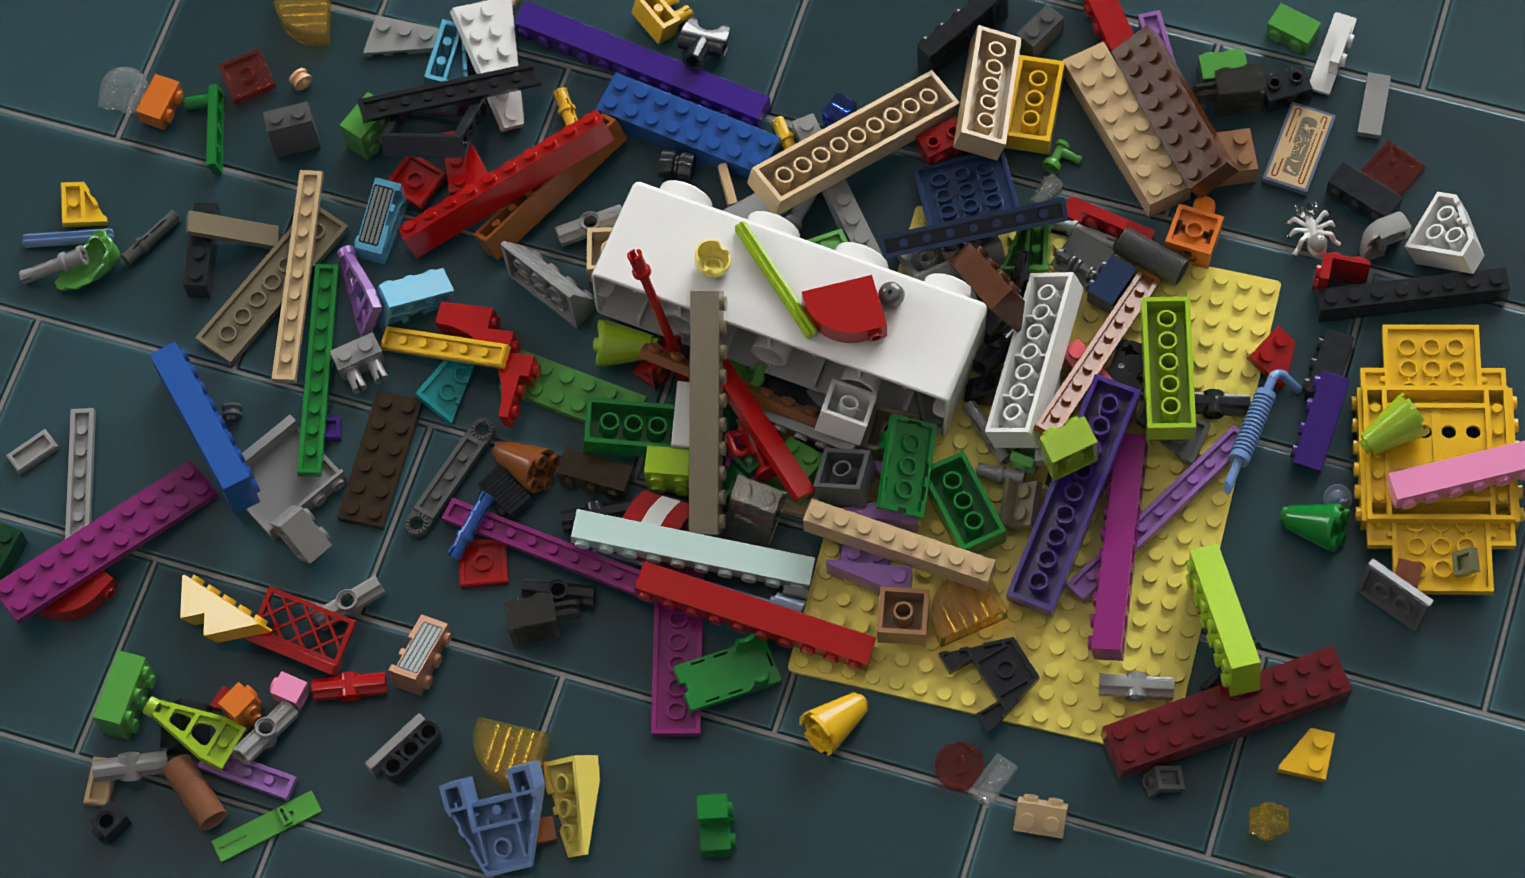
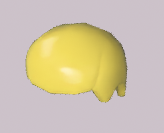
(712, 259)

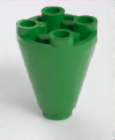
(1318, 523)

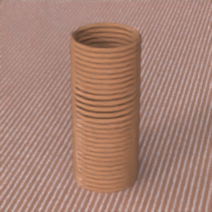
(197, 795)

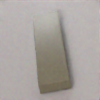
(231, 230)

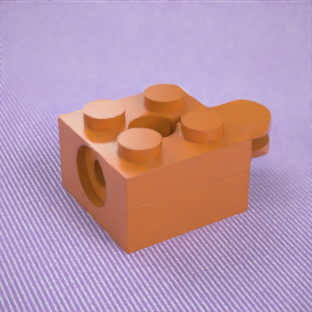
(1195, 231)

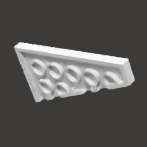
(491, 46)

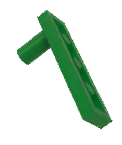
(215, 124)

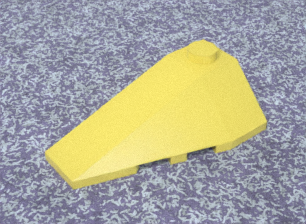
(574, 789)

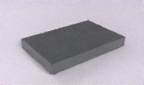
(1394, 595)

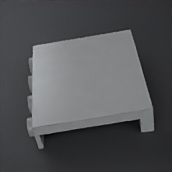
(275, 471)

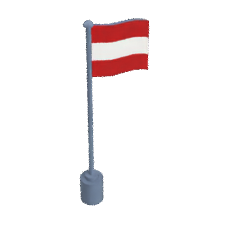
(673, 513)

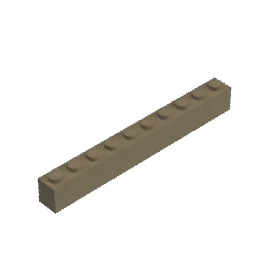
(706, 412)

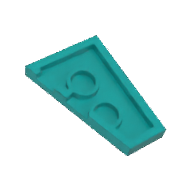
(445, 388)

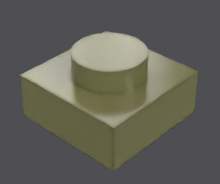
(1466, 562)

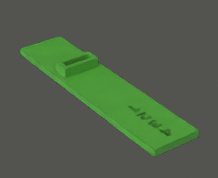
(266, 826)

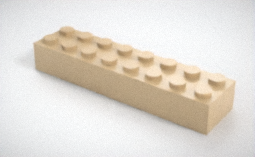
(1125, 129)

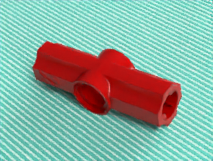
(349, 686)

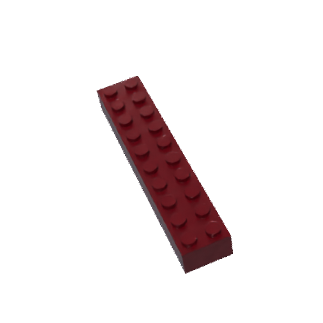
(1217, 717)

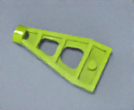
(220, 747)

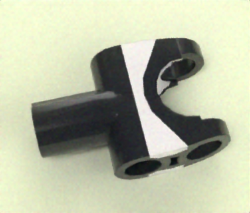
(702, 43)

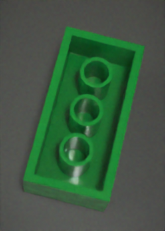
(964, 505)

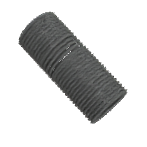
(1151, 255)

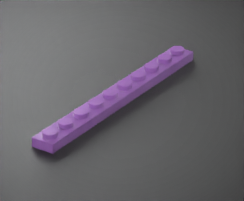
(1165, 506)

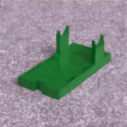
(903, 466)
(741, 667)

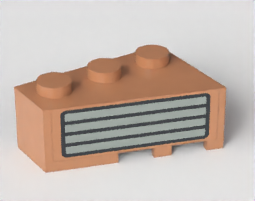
(421, 655)

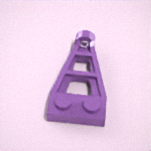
(366, 311)

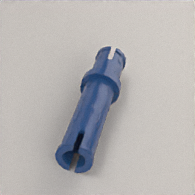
(473, 521)

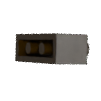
(595, 474)

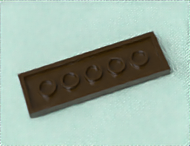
(380, 460)

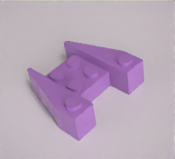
(869, 569)

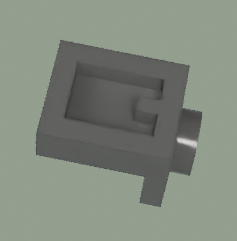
(1163, 780)

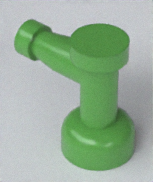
(1052, 163)

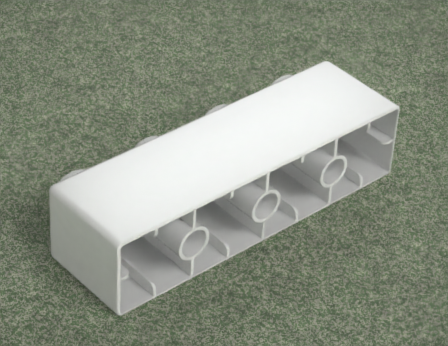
(927, 337)

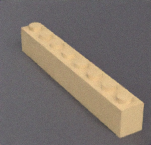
(899, 545)

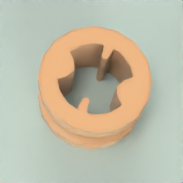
(300, 79)

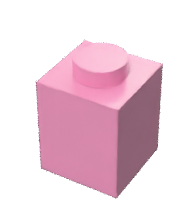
(290, 689)

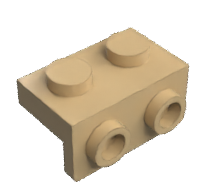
(1040, 816)

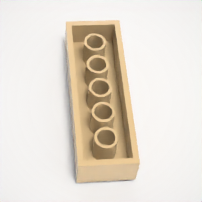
(987, 93)

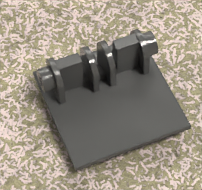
(1082, 256)

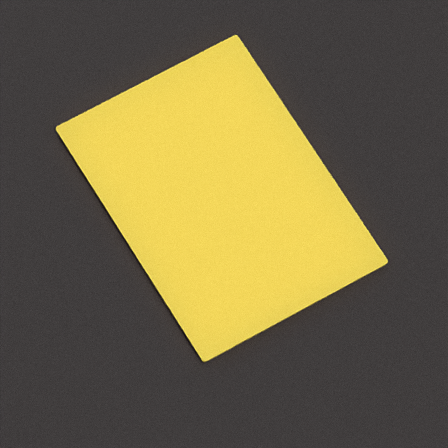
(1228, 322)

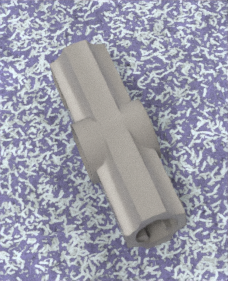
(577, 230)
(362, 594)
(1136, 686)
(257, 742)
(129, 766)

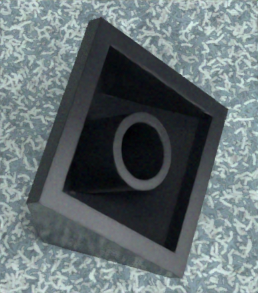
(200, 732)

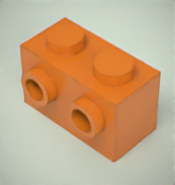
(160, 102)
(242, 706)

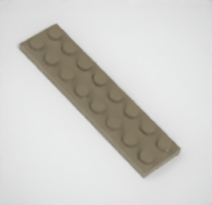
(261, 294)

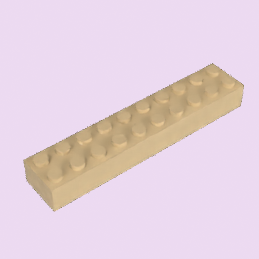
(852, 143)

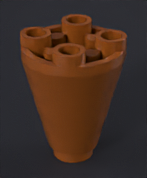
(527, 464)

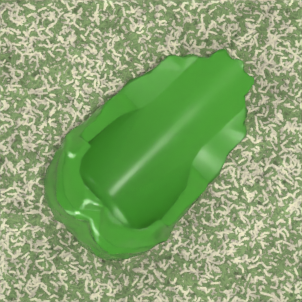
(102, 258)

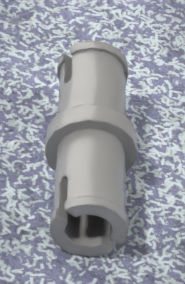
(1000, 473)

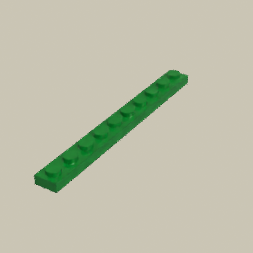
(318, 371)

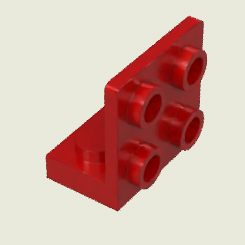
(653, 374)

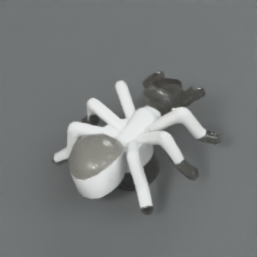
(1313, 233)

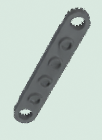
(449, 477)

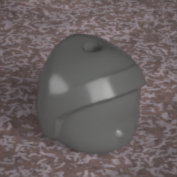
(896, 297)

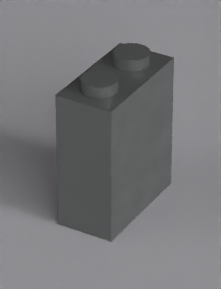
(292, 129)

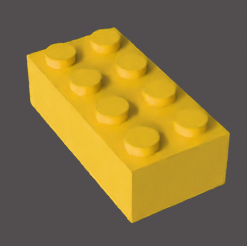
(1035, 104)

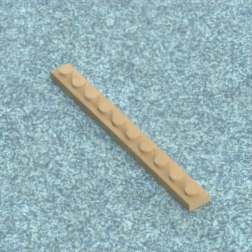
(297, 277)

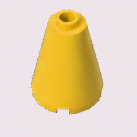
(833, 722)

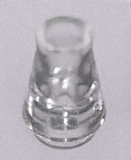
(1048, 188)

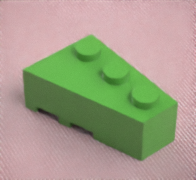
(1035, 240)

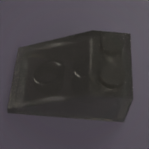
(753, 511)

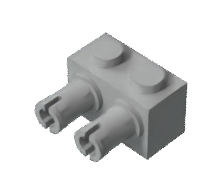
(359, 357)

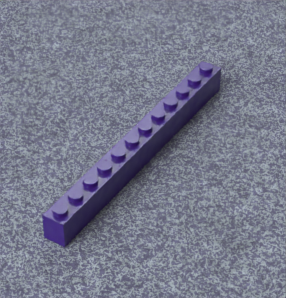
(640, 64)

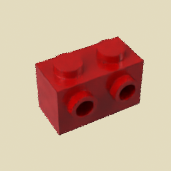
(937, 143)

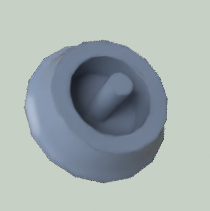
(1338, 495)

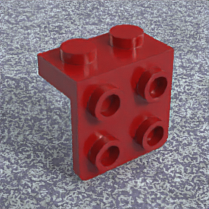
(1342, 269)

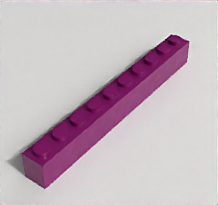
(1118, 551)

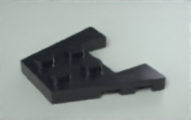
(1004, 671)

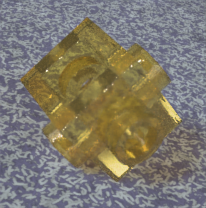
(1269, 820)

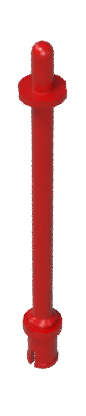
(642, 271)

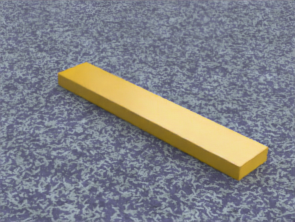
(445, 347)

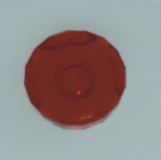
(959, 766)

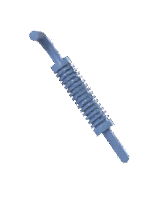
(1254, 424)

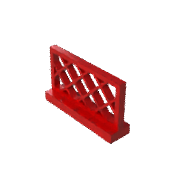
(300, 652)

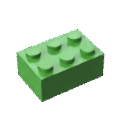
(124, 695)

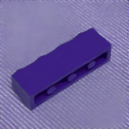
(1321, 421)

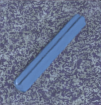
(60, 238)

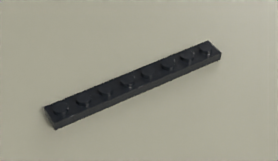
(449, 92)

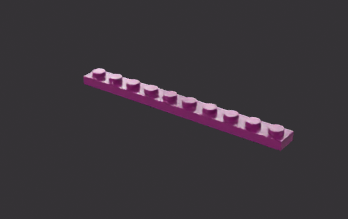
(547, 548)

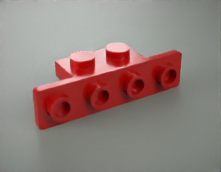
(1101, 219)

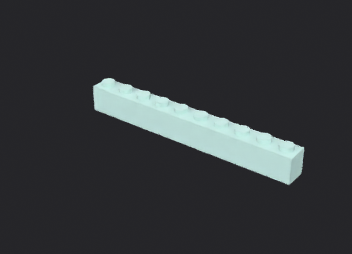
(691, 550)

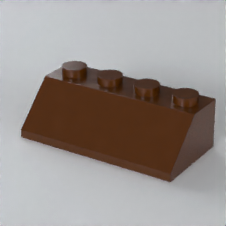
(990, 284)

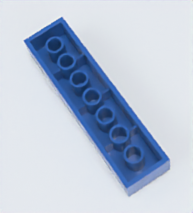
(687, 126)
(206, 427)

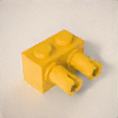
(659, 17)

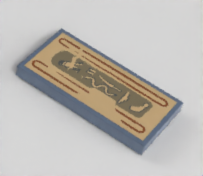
(1299, 148)

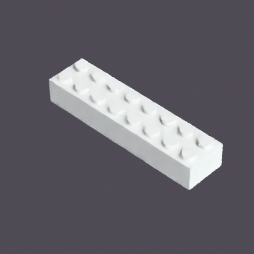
(1034, 359)

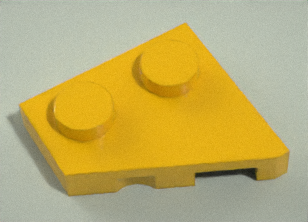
(79, 207)
(1310, 756)

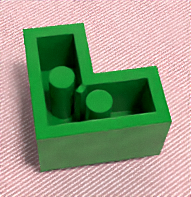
(715, 822)

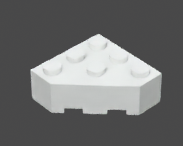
(1445, 237)

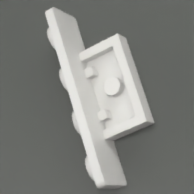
(1333, 53)

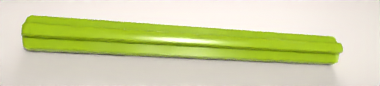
(776, 280)

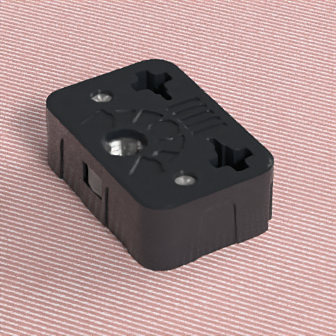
(1128, 369)

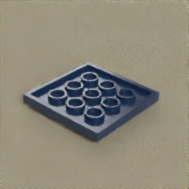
(965, 188)

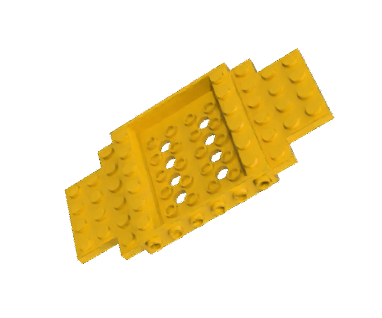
(1445, 382)

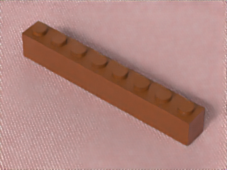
(524, 213)

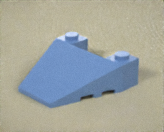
(500, 827)

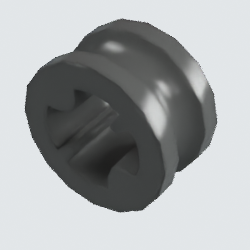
(232, 411)

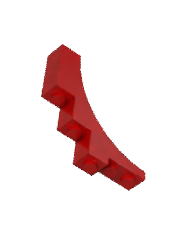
(484, 325)

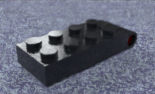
(954, 35)

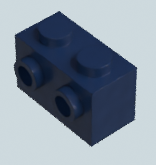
(1110, 284)

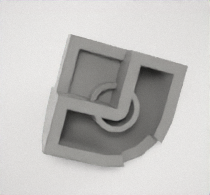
(1383, 233)

